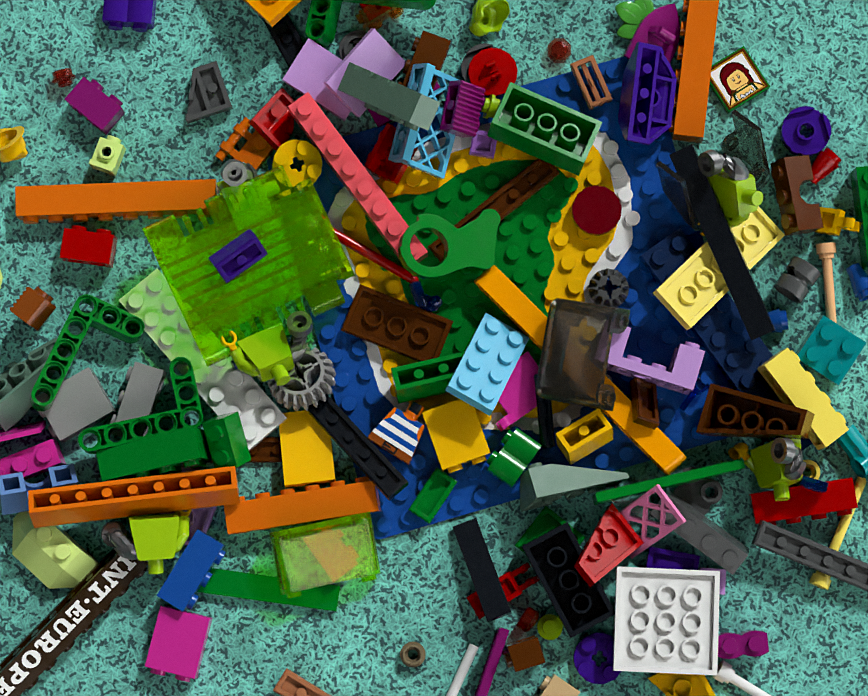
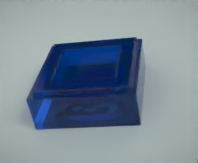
(813, 484)

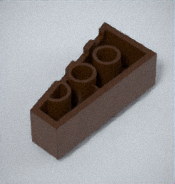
(746, 415)

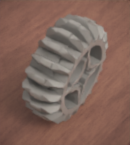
(313, 368)

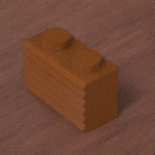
(33, 307)

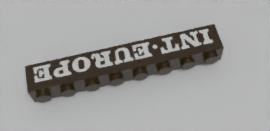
(67, 621)

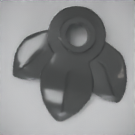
(695, 494)

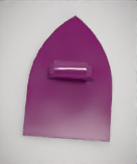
(660, 29)

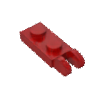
(509, 585)

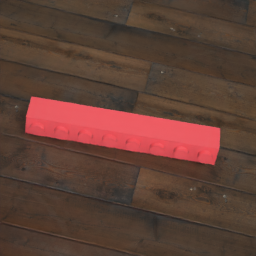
(353, 174)

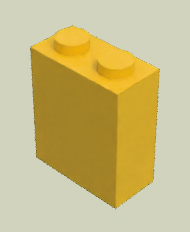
(456, 435)

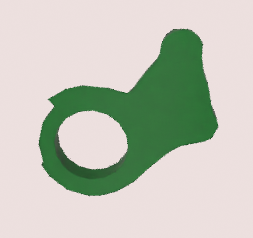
(463, 247)

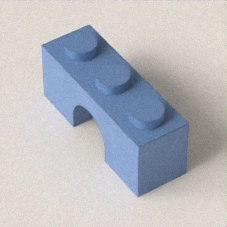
(15, 490)

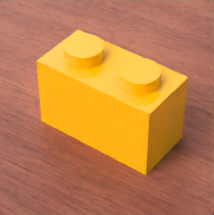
(584, 436)

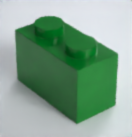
(226, 440)

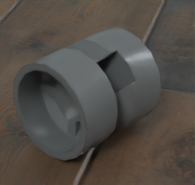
(798, 277)

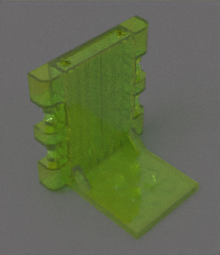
(300, 261)

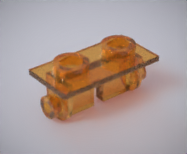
(373, 18)

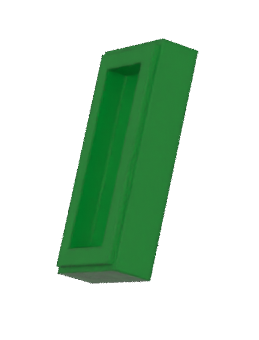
(432, 495)

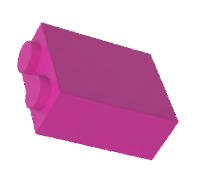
(178, 643)

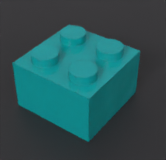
(830, 349)

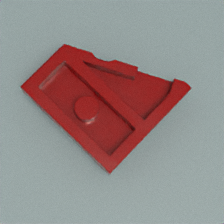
(274, 120)

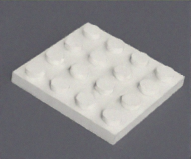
(666, 621)

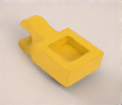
(835, 220)

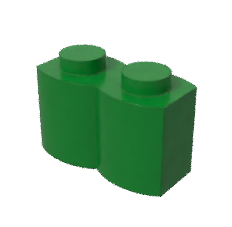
(513, 457)

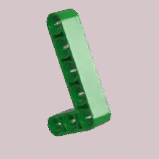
(329, 19)
(74, 342)
(152, 421)

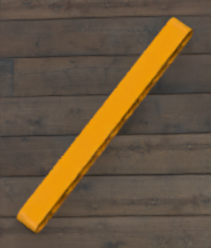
(533, 324)

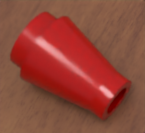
(824, 164)

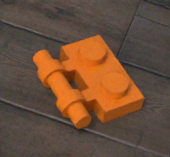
(253, 152)

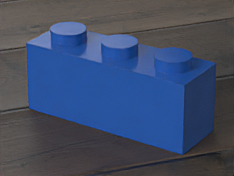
(192, 571)

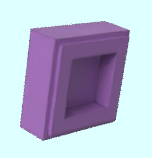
(483, 145)

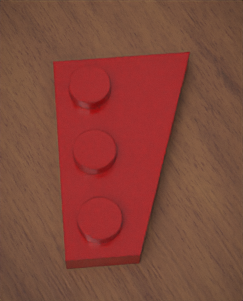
(607, 546)

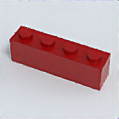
(804, 502)

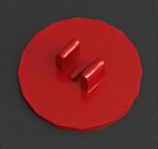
(493, 71)

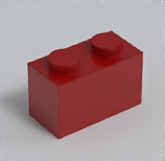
(88, 247)

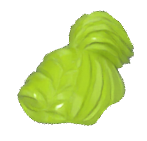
(488, 16)

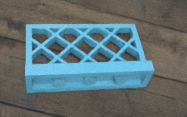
(407, 139)

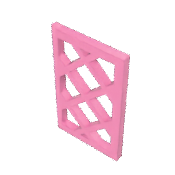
(664, 529)

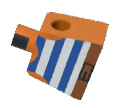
(400, 432)

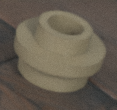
(412, 662)

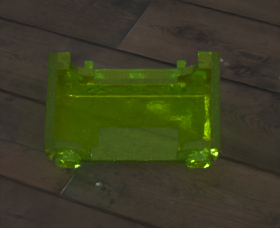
(324, 553)

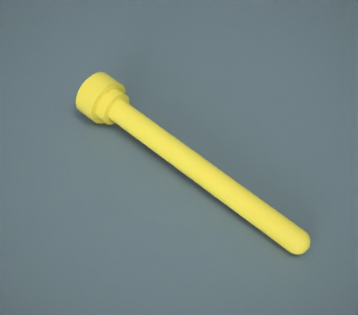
(822, 580)

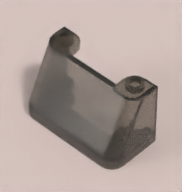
(578, 353)

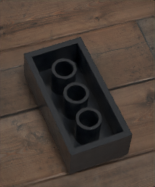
(573, 600)

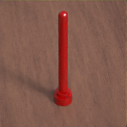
(375, 257)

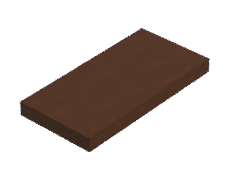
(396, 325)

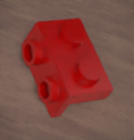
(377, 159)

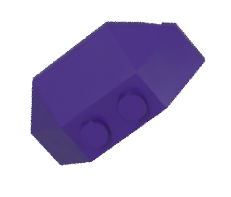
(646, 95)

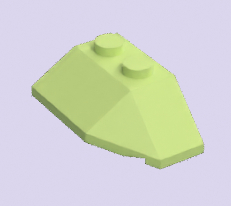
(50, 553)

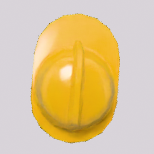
(12, 144)

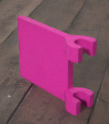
(519, 393)
(23, 430)

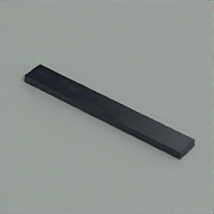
(723, 244)

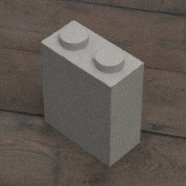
(77, 406)

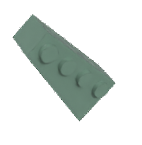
(389, 98)

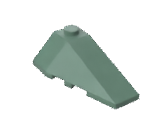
(18, 382)

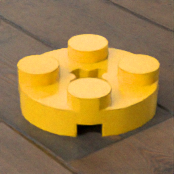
(303, 151)

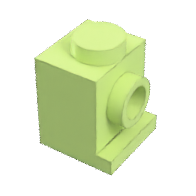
(111, 163)

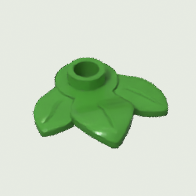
(632, 15)

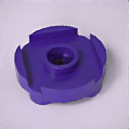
(813, 120)
(587, 667)

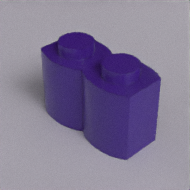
(129, 13)

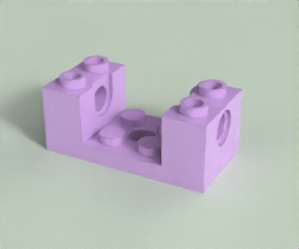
(681, 371)

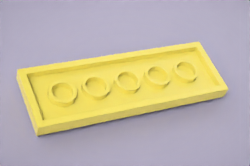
(699, 282)

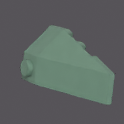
(548, 483)

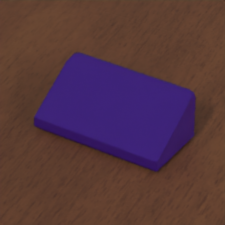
(238, 255)

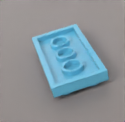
(487, 364)

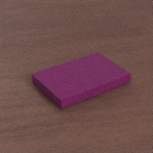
(492, 662)

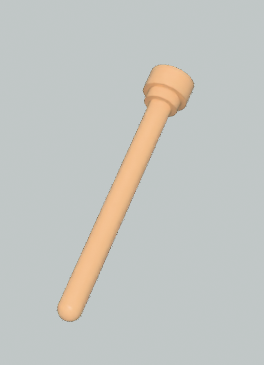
(826, 253)

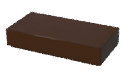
(644, 403)

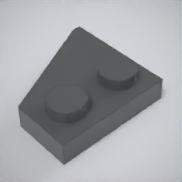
(207, 93)

